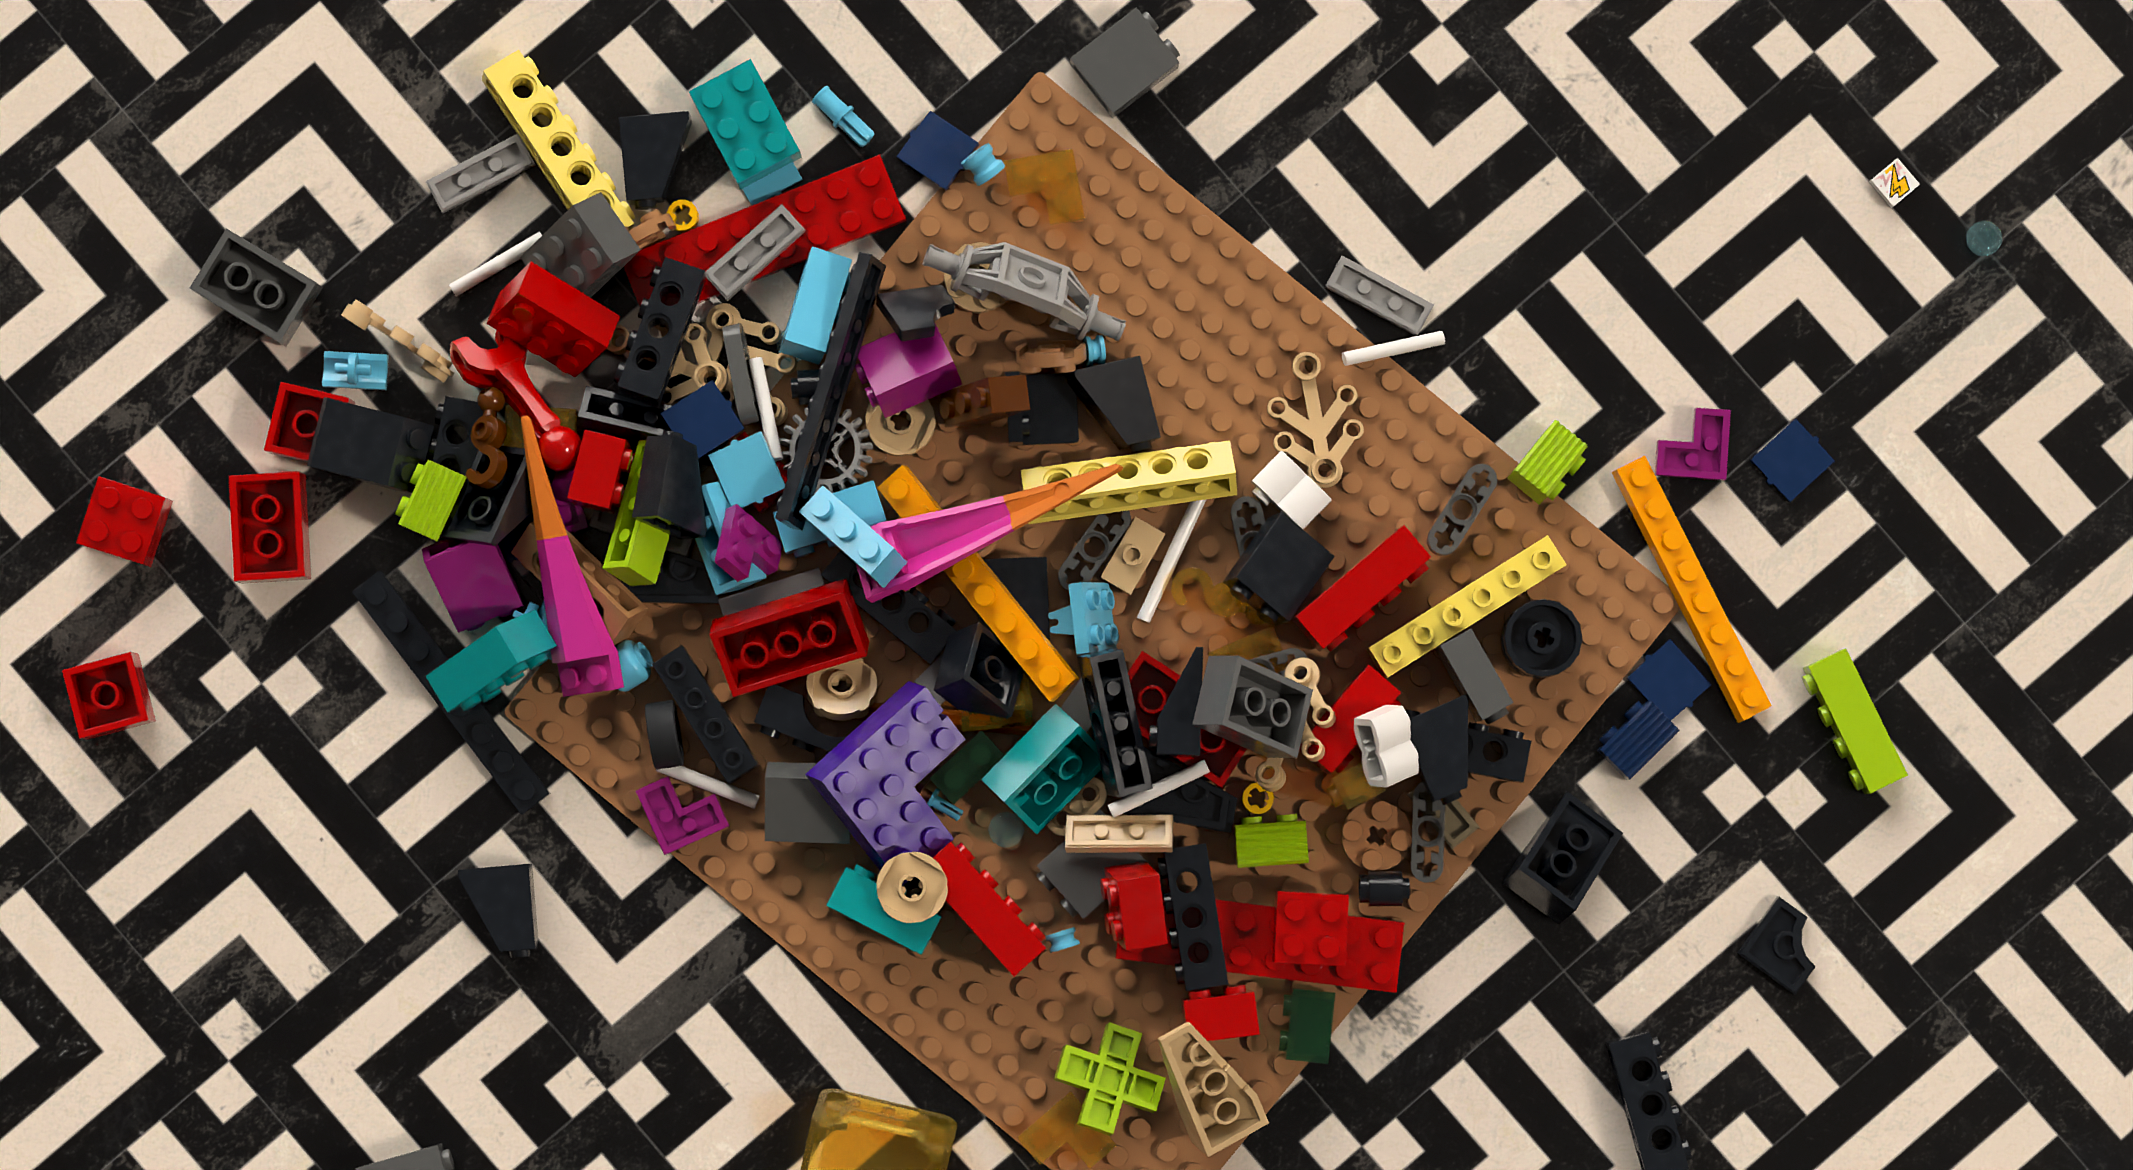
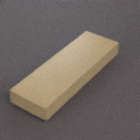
(1119, 833)

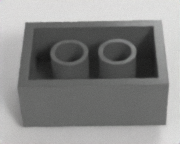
(584, 246)
(256, 287)
(1252, 706)

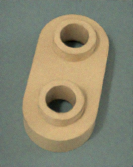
(1080, 806)

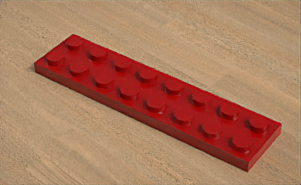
(829, 209)
(1247, 944)

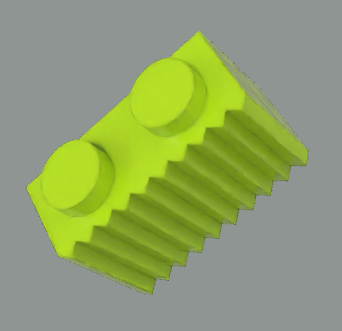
(1547, 463)
(431, 499)
(1271, 842)

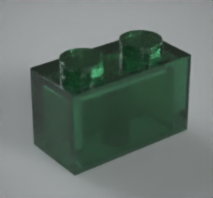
(967, 767)
(1307, 1026)

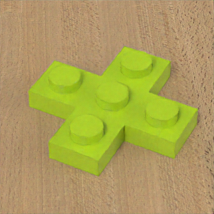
(1109, 1078)

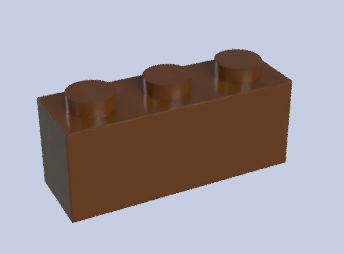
(985, 401)

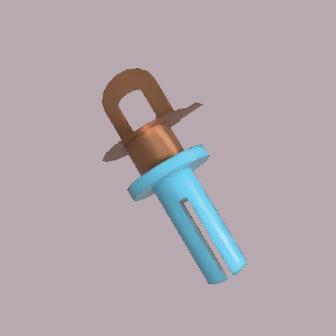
(939, 803)

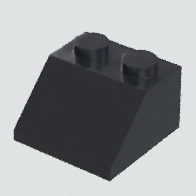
(979, 673)

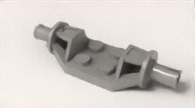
(1028, 280)

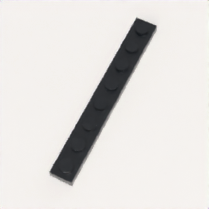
(831, 389)
(474, 724)

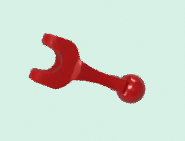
(506, 370)

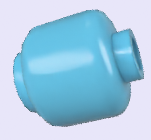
(634, 663)

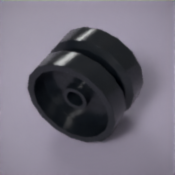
(1561, 634)

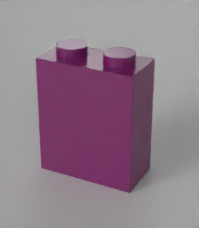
(905, 371)
(472, 582)

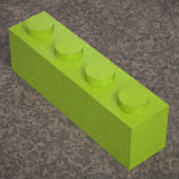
(635, 547)
(1854, 721)

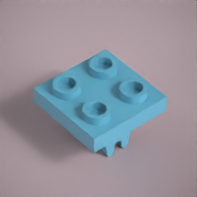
(1088, 617)

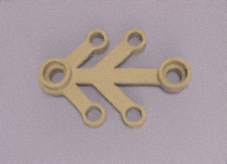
(750, 328)
(434, 363)
(697, 373)
(1316, 426)
(1308, 738)

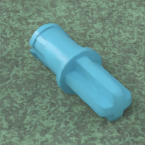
(843, 116)

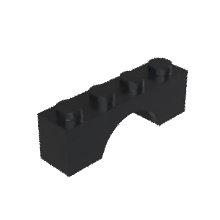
(785, 713)

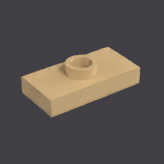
(1133, 555)

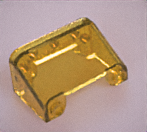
(875, 1134)

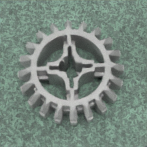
(848, 430)

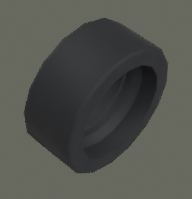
(664, 734)

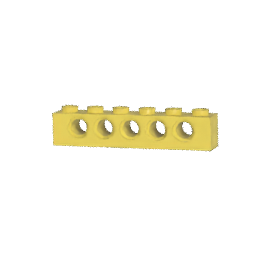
(520, 71)
(1144, 481)
(1466, 607)

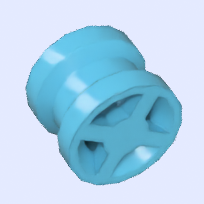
(983, 164)

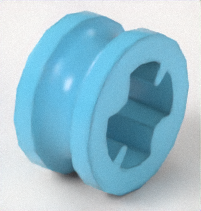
(1095, 350)
(1062, 939)

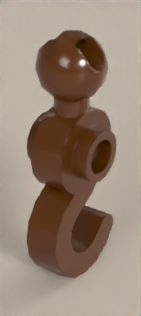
(488, 436)

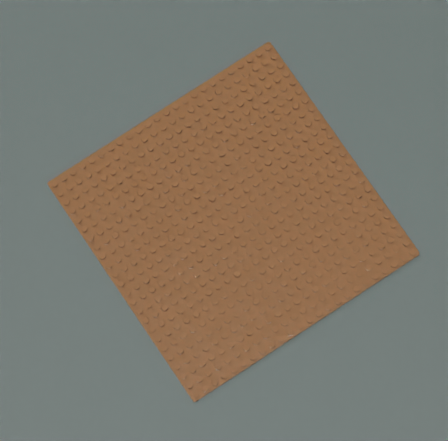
(1215, 348)

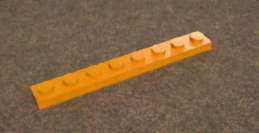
(1691, 589)
(988, 596)

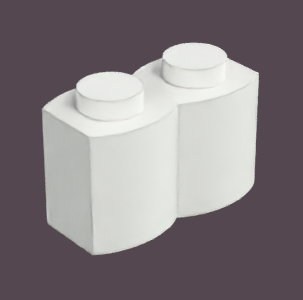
(1290, 490)
(1386, 745)

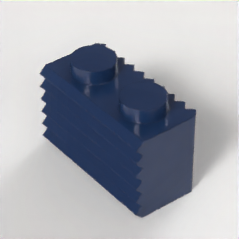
(1637, 739)

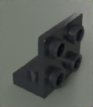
(1051, 412)

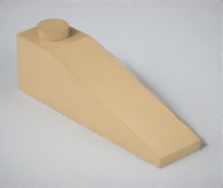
(1208, 1092)

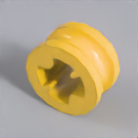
(693, 213)
(1255, 808)

